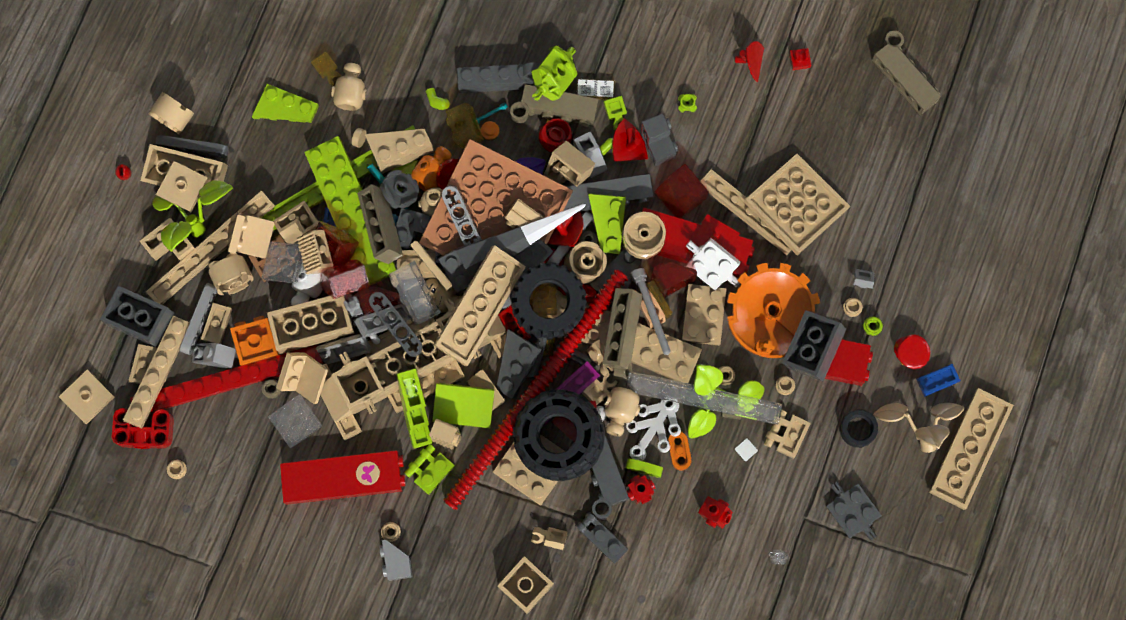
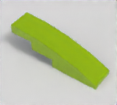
(414, 408)

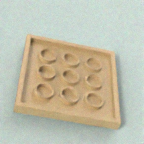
(796, 204)

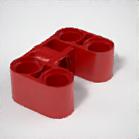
(143, 437)

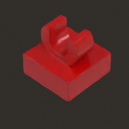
(800, 59)

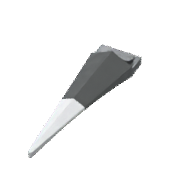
(464, 261)

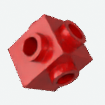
(637, 496)
(715, 512)

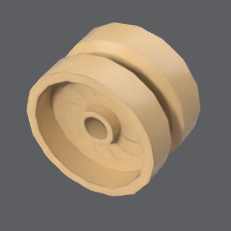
(647, 224)

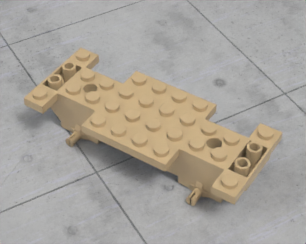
(389, 358)

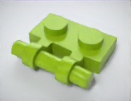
(433, 473)

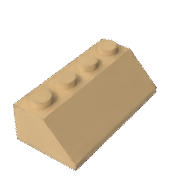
(160, 160)

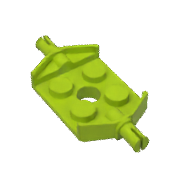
(546, 76)

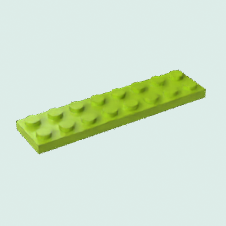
(340, 189)

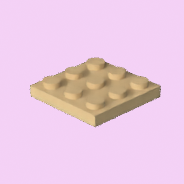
(521, 478)

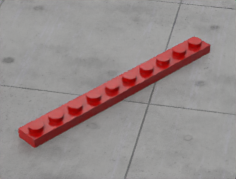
(225, 380)

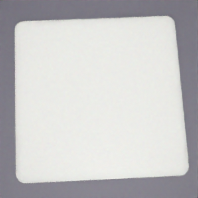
(746, 449)

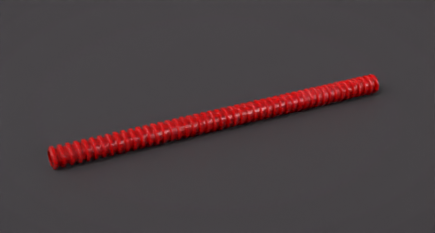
(538, 385)

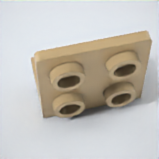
(251, 235)
(302, 375)

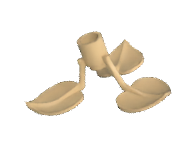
(929, 437)

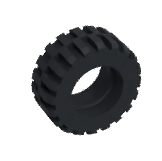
(555, 275)

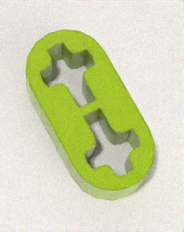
(644, 468)

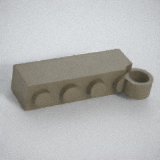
(905, 76)
(568, 107)
(380, 225)
(622, 332)

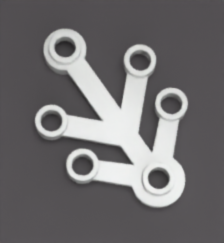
(656, 425)

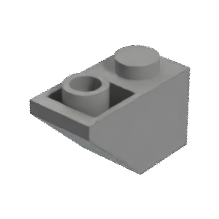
(587, 145)
(213, 355)
(397, 563)

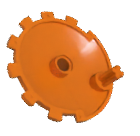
(751, 321)

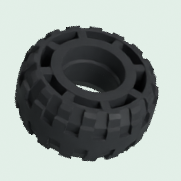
(580, 456)

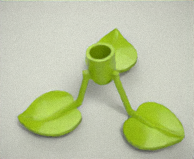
(177, 232)
(708, 380)

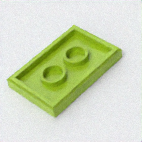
(463, 405)

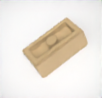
(482, 381)

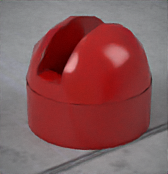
(126, 172)

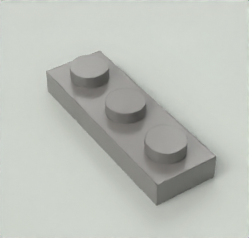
(372, 324)

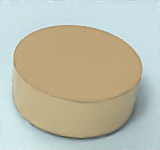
(358, 137)

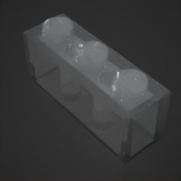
(414, 293)

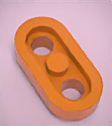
(680, 451)

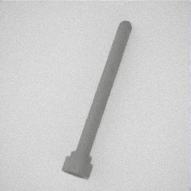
(639, 277)

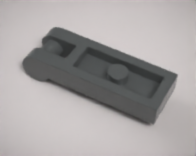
(602, 538)

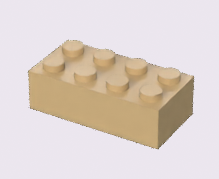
(310, 323)

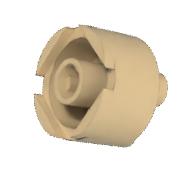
(170, 113)
(592, 256)
(230, 274)

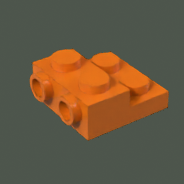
(253, 340)

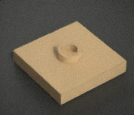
(182, 186)
(86, 396)

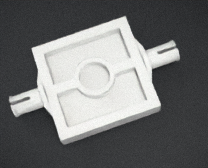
(713, 263)

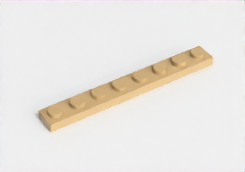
(205, 252)

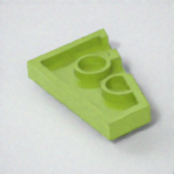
(284, 106)
(608, 220)

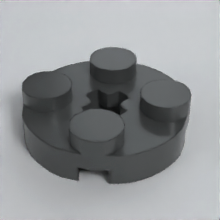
(393, 196)

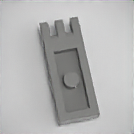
(353, 345)

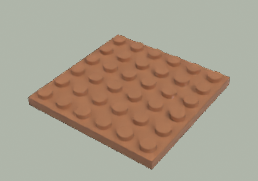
(489, 189)

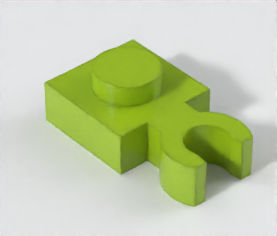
(615, 109)

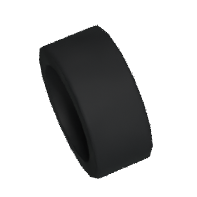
(861, 414)

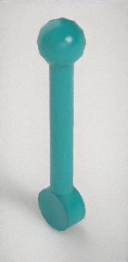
(502, 106)

